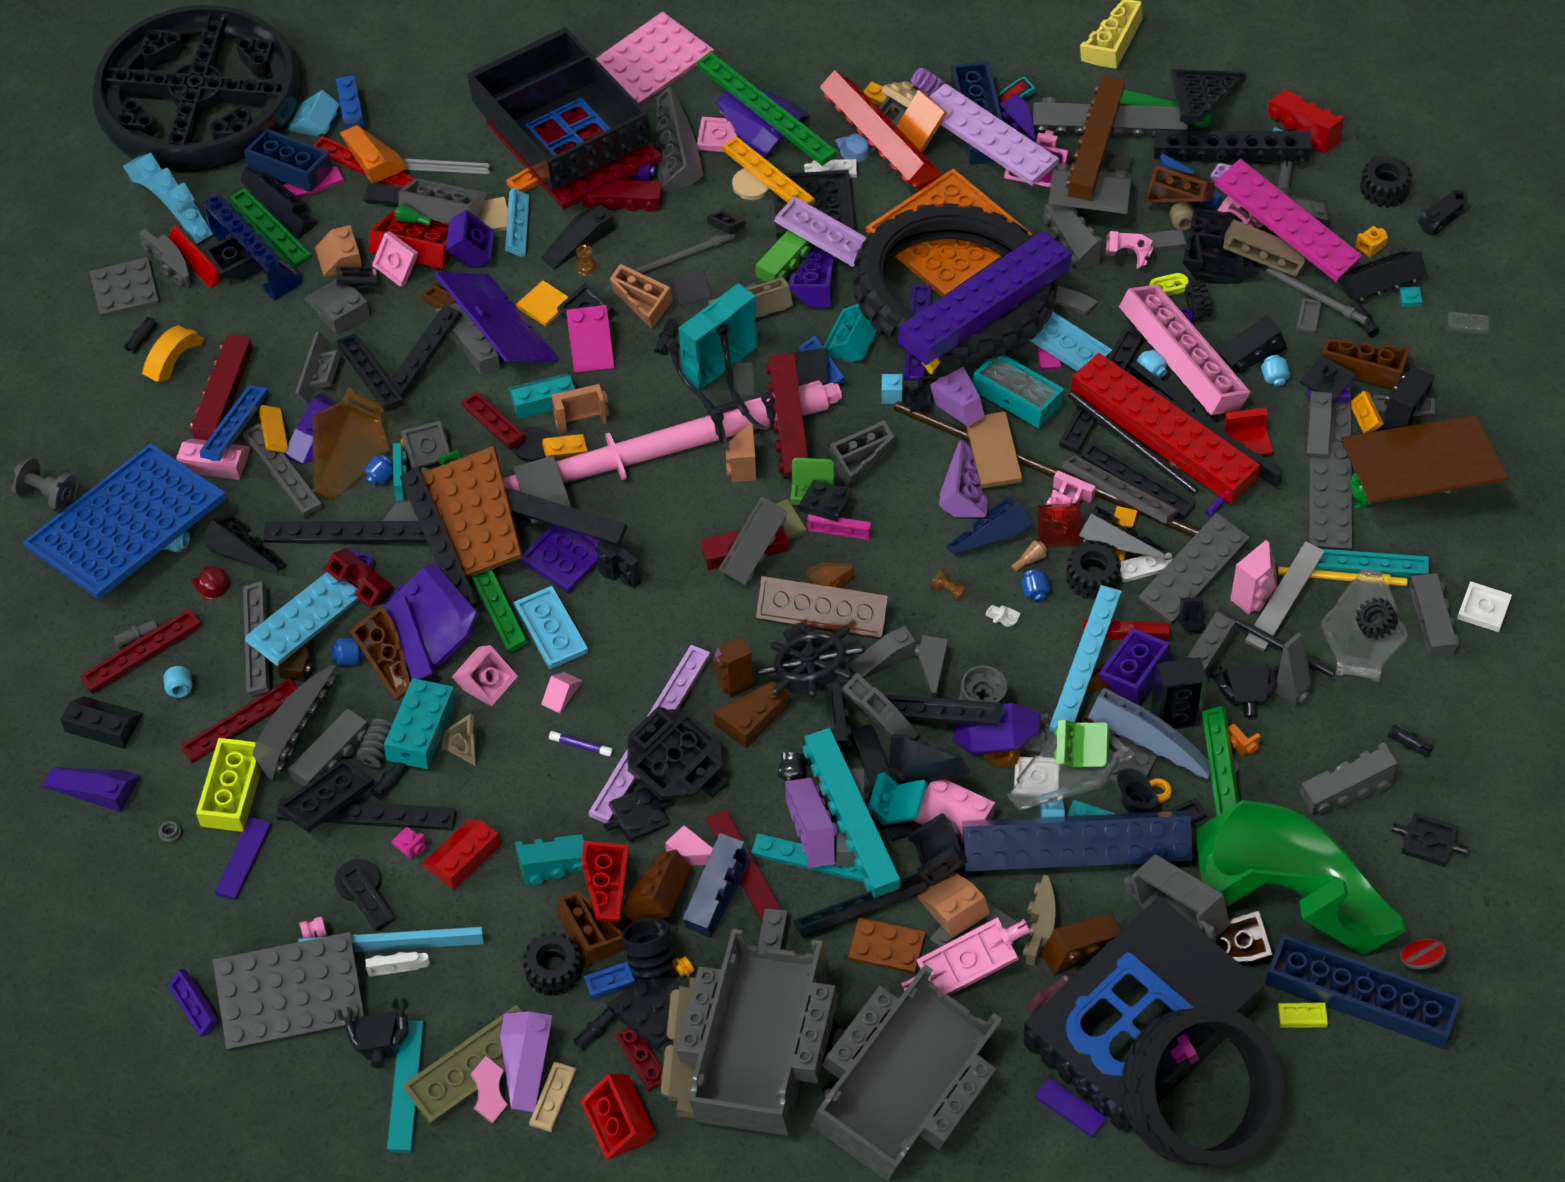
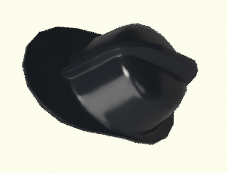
(1136, 791)

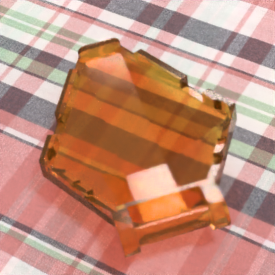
(345, 443)

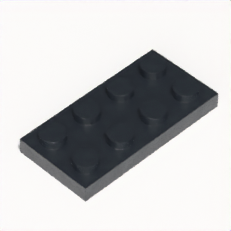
(325, 795)

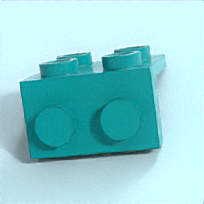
(895, 802)

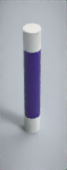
(580, 743)

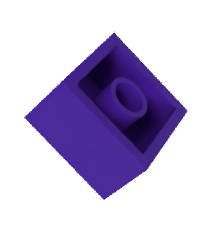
(470, 239)

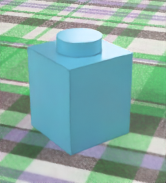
(891, 388)

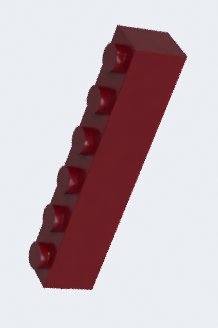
(221, 385)
(787, 411)

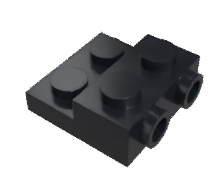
(617, 563)

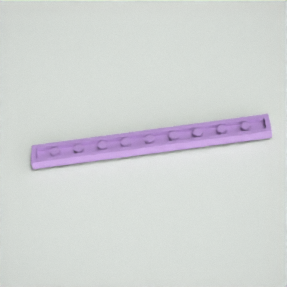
(670, 698)

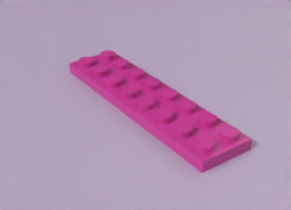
(1288, 220)

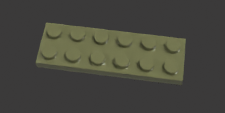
(449, 1078)

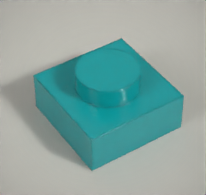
(1410, 296)

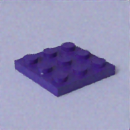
(562, 557)

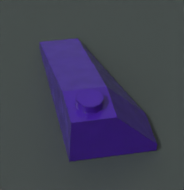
(815, 279)
(99, 786)

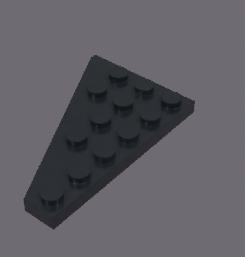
(1202, 91)

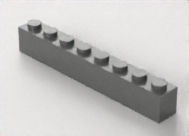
(1129, 119)

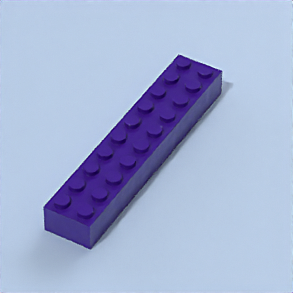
(984, 298)

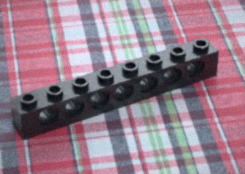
(1233, 145)

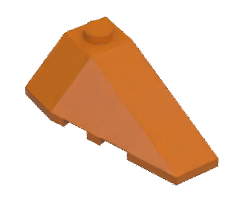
(372, 155)

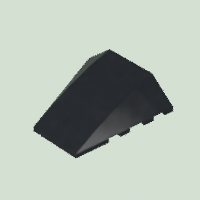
(1205, 252)

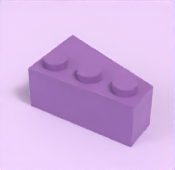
(958, 397)

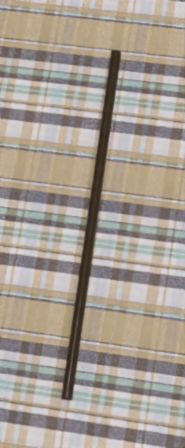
(1036, 465)

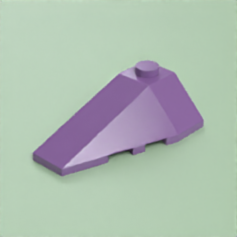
(961, 489)

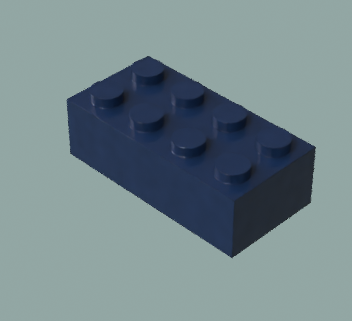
(288, 160)

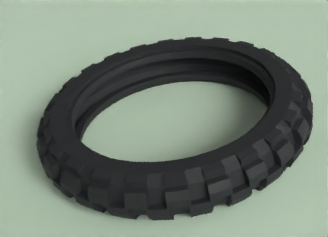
(954, 224)

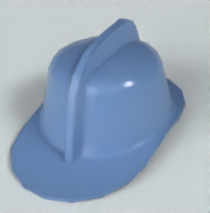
(854, 147)

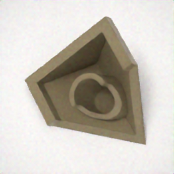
(461, 739)

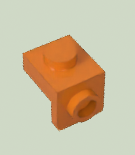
(1241, 742)

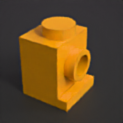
(1374, 238)

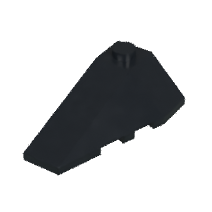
(919, 761)

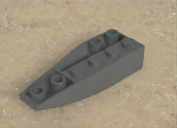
(289, 721)

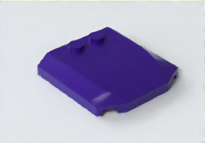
(440, 612)

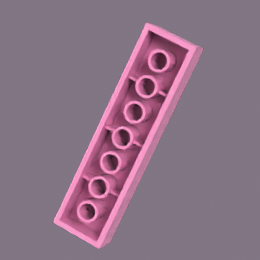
(1184, 349)

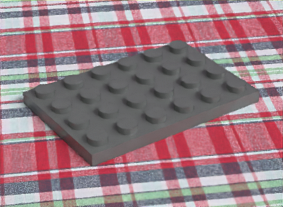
(287, 990)

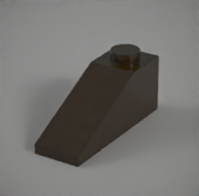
(296, 666)

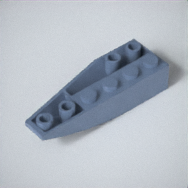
(1148, 731)

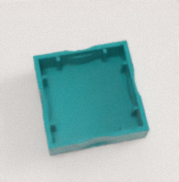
(701, 345)

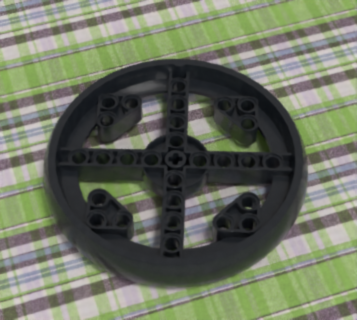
(195, 86)

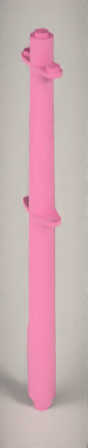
(813, 399)

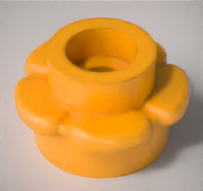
(684, 967)

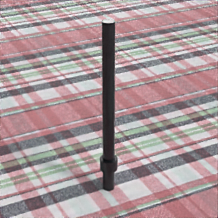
(1314, 662)

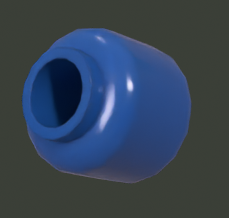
(379, 470)
(1035, 585)
(346, 652)

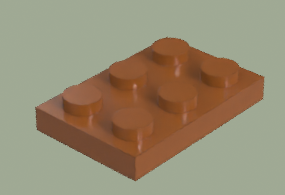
(886, 945)

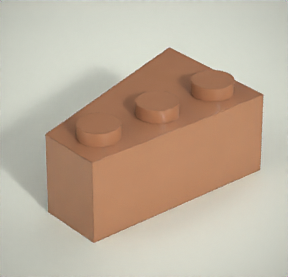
(642, 294)

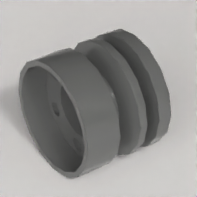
(983, 683)

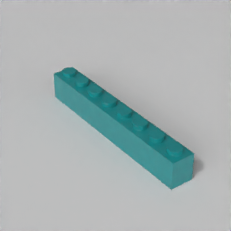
(851, 813)

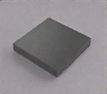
(424, 444)

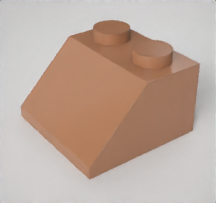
(338, 250)
(741, 456)

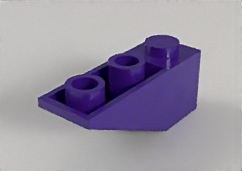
(1017, 115)

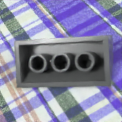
(441, 200)

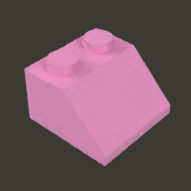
(485, 675)

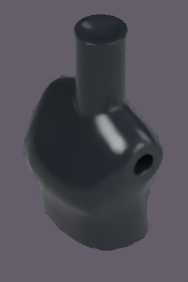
(791, 766)

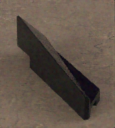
(279, 202)

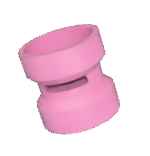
(313, 929)

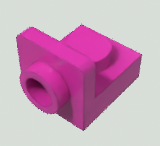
(410, 843)

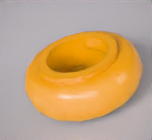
(1162, 798)

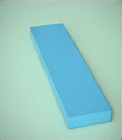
(517, 223)

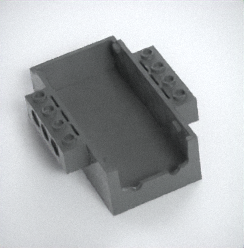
(756, 1034)
(904, 1074)

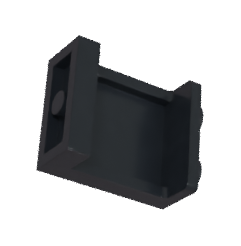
(938, 848)

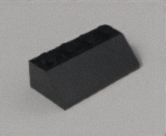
(1383, 274)

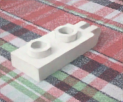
(849, 164)
(1143, 566)
(396, 963)

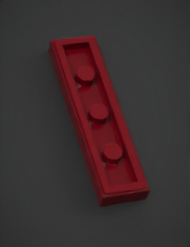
(493, 420)

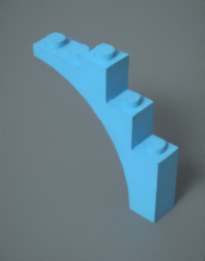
(175, 196)

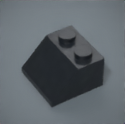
(232, 259)

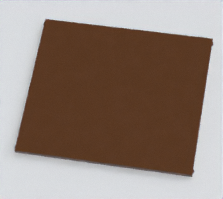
(1423, 459)

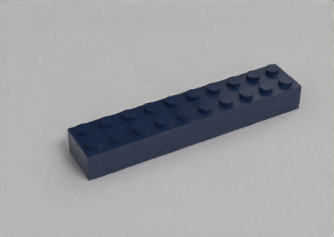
(1076, 840)

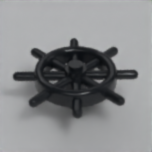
(811, 661)

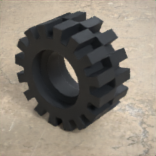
(1198, 299)
(1382, 627)

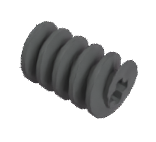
(372, 748)

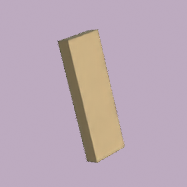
(552, 1096)

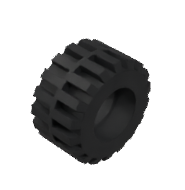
(1385, 192)
(1092, 556)
(556, 979)

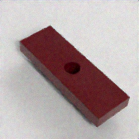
(648, 1067)

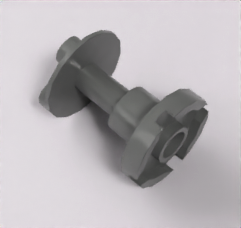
(58, 490)

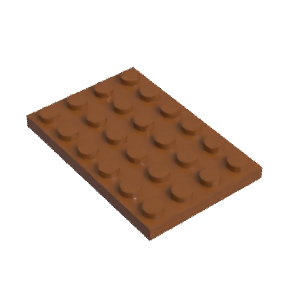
(476, 511)

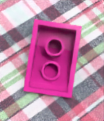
(590, 339)

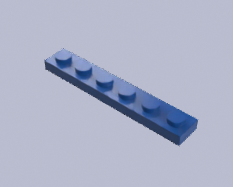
(233, 423)

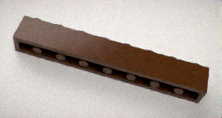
(1095, 138)

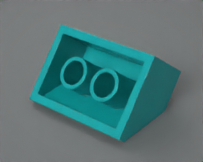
(850, 335)
(535, 396)

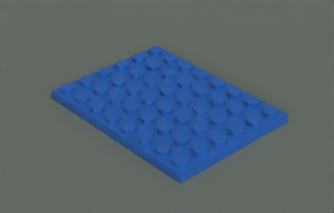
(124, 521)

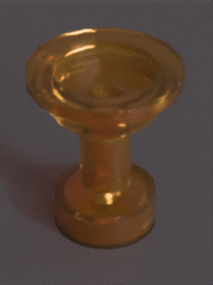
(585, 266)
(941, 581)

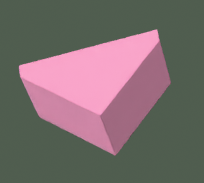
(560, 691)

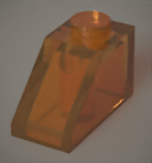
(830, 573)

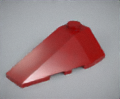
(605, 876)

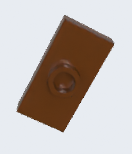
(437, 297)

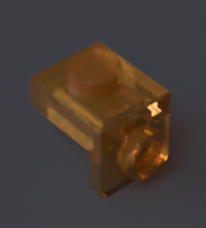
(1003, 758)

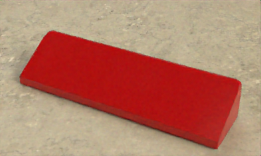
(195, 258)
(1119, 629)

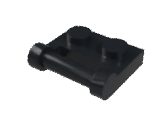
(356, 275)

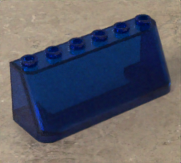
(227, 220)

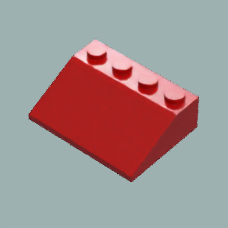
(426, 240)

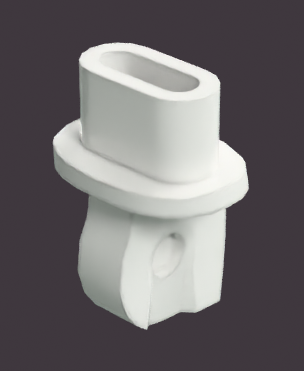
(1002, 614)

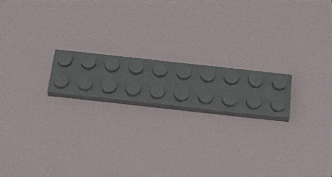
(1330, 487)

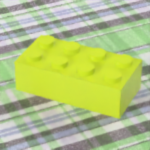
(229, 786)

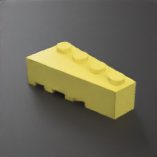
(1113, 37)

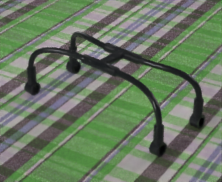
(716, 413)

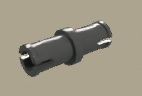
(134, 633)

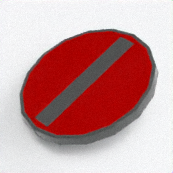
(1423, 953)

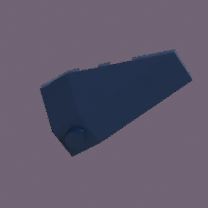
(1004, 521)

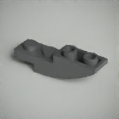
(169, 256)
(878, 707)

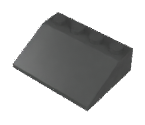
(1109, 195)

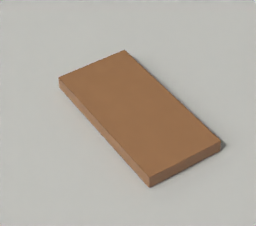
(994, 451)

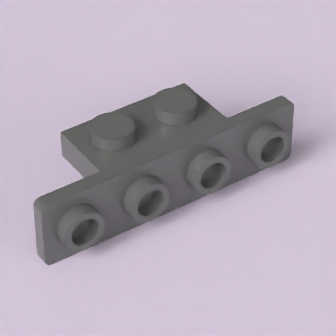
(318, 368)

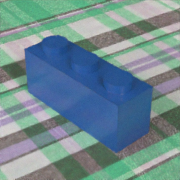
(349, 102)

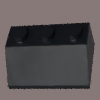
(100, 721)

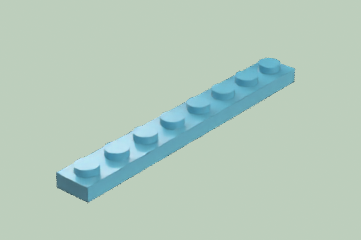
(1086, 656)

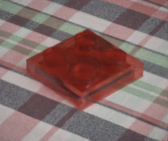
(1059, 524)

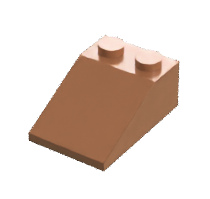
(954, 903)

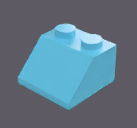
(314, 115)

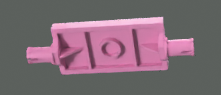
(972, 956)

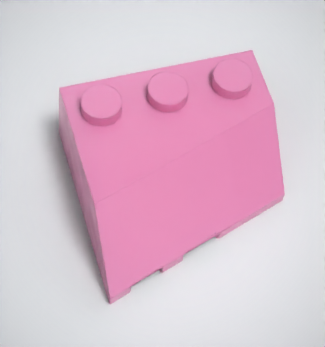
(1255, 579)

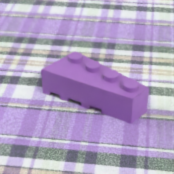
(811, 821)

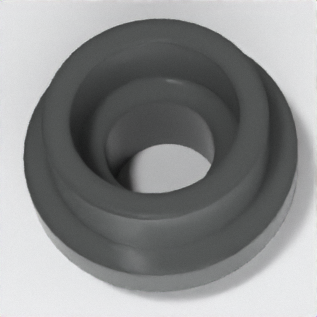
(167, 826)

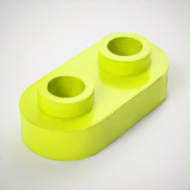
(1168, 282)

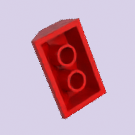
(462, 852)
(617, 1115)

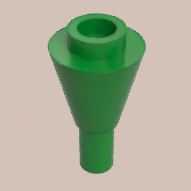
(407, 214)

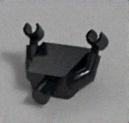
(1246, 686)
(378, 1034)

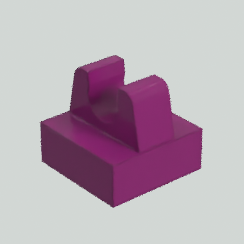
(1184, 1050)

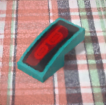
(1021, 87)

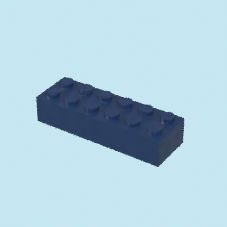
(976, 84)

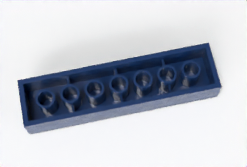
(1363, 991)

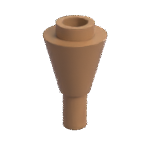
(1033, 553)

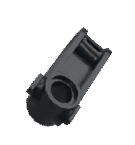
(1443, 212)

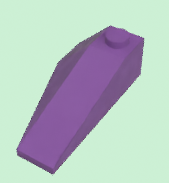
(524, 1049)

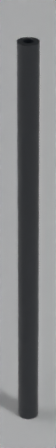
(1133, 442)

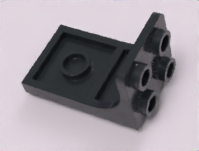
(842, 730)

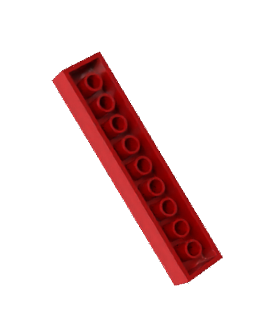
(1165, 428)

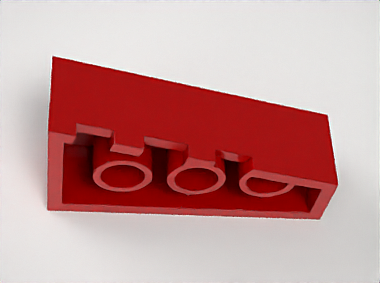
(1303, 116)

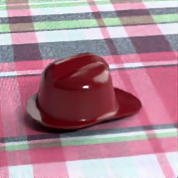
(211, 583)

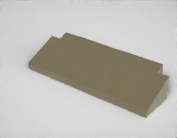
(678, 1076)

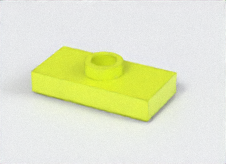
(1302, 1015)

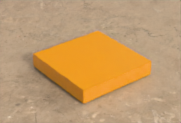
(542, 303)

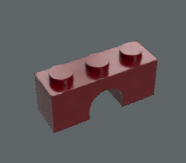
(347, 566)

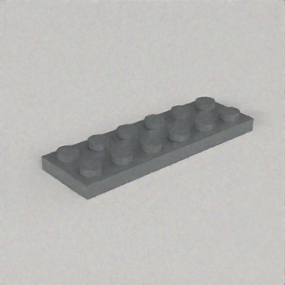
(1193, 567)

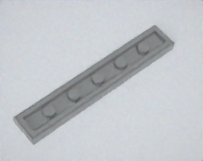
(1286, 593)

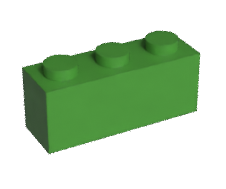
(782, 257)

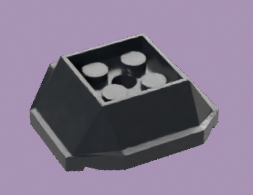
(675, 734)

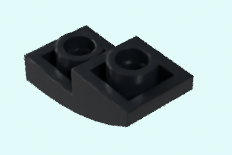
(383, 194)

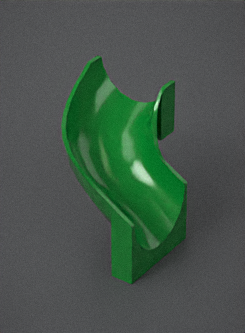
(1282, 848)

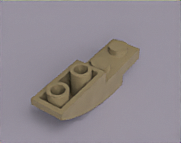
(1042, 919)

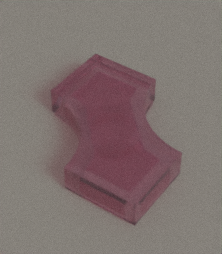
(1044, 995)

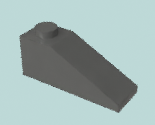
(1319, 423)
(885, 653)
(931, 661)

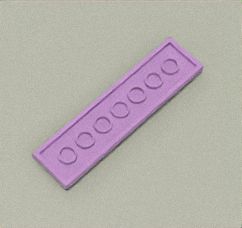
(993, 136)

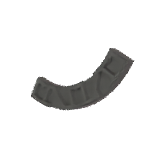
(1072, 300)

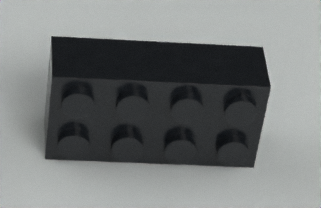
(1179, 692)

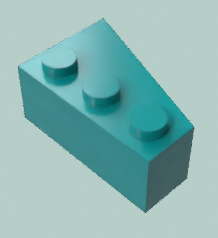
(550, 859)

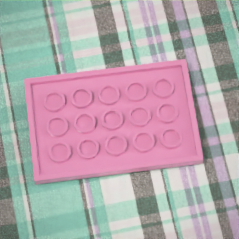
(653, 57)

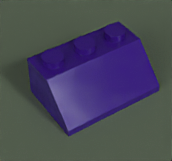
(1134, 665)

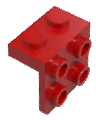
(1249, 429)

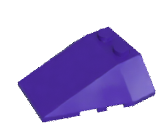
(750, 126)

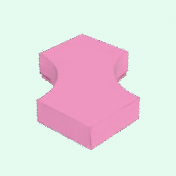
(489, 1099)

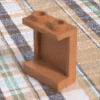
(579, 405)

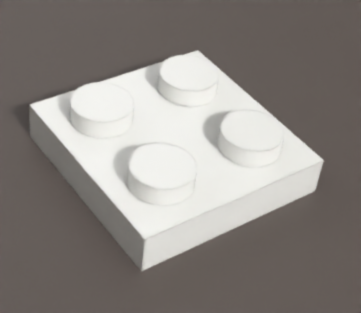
(1484, 606)

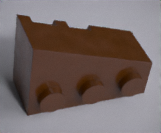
(1178, 186)
(733, 667)
(751, 714)
(657, 888)
(593, 937)

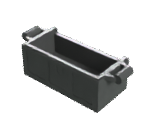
(1185, 893)

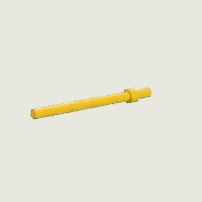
(1342, 576)

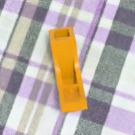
(167, 350)

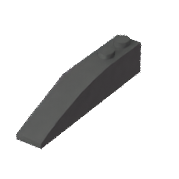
(676, 144)

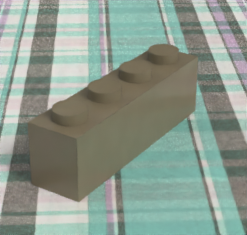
(1263, 248)
(770, 297)

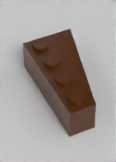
(1371, 363)

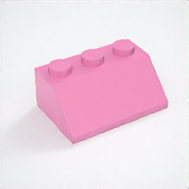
(228, 467)
(954, 802)

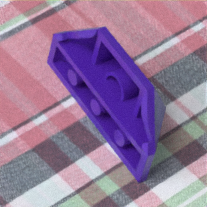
(301, 444)
(1014, 730)

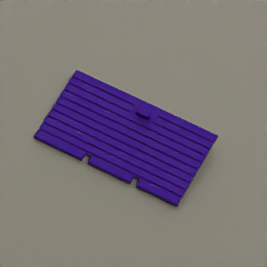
(496, 318)

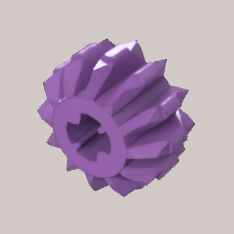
(926, 81)

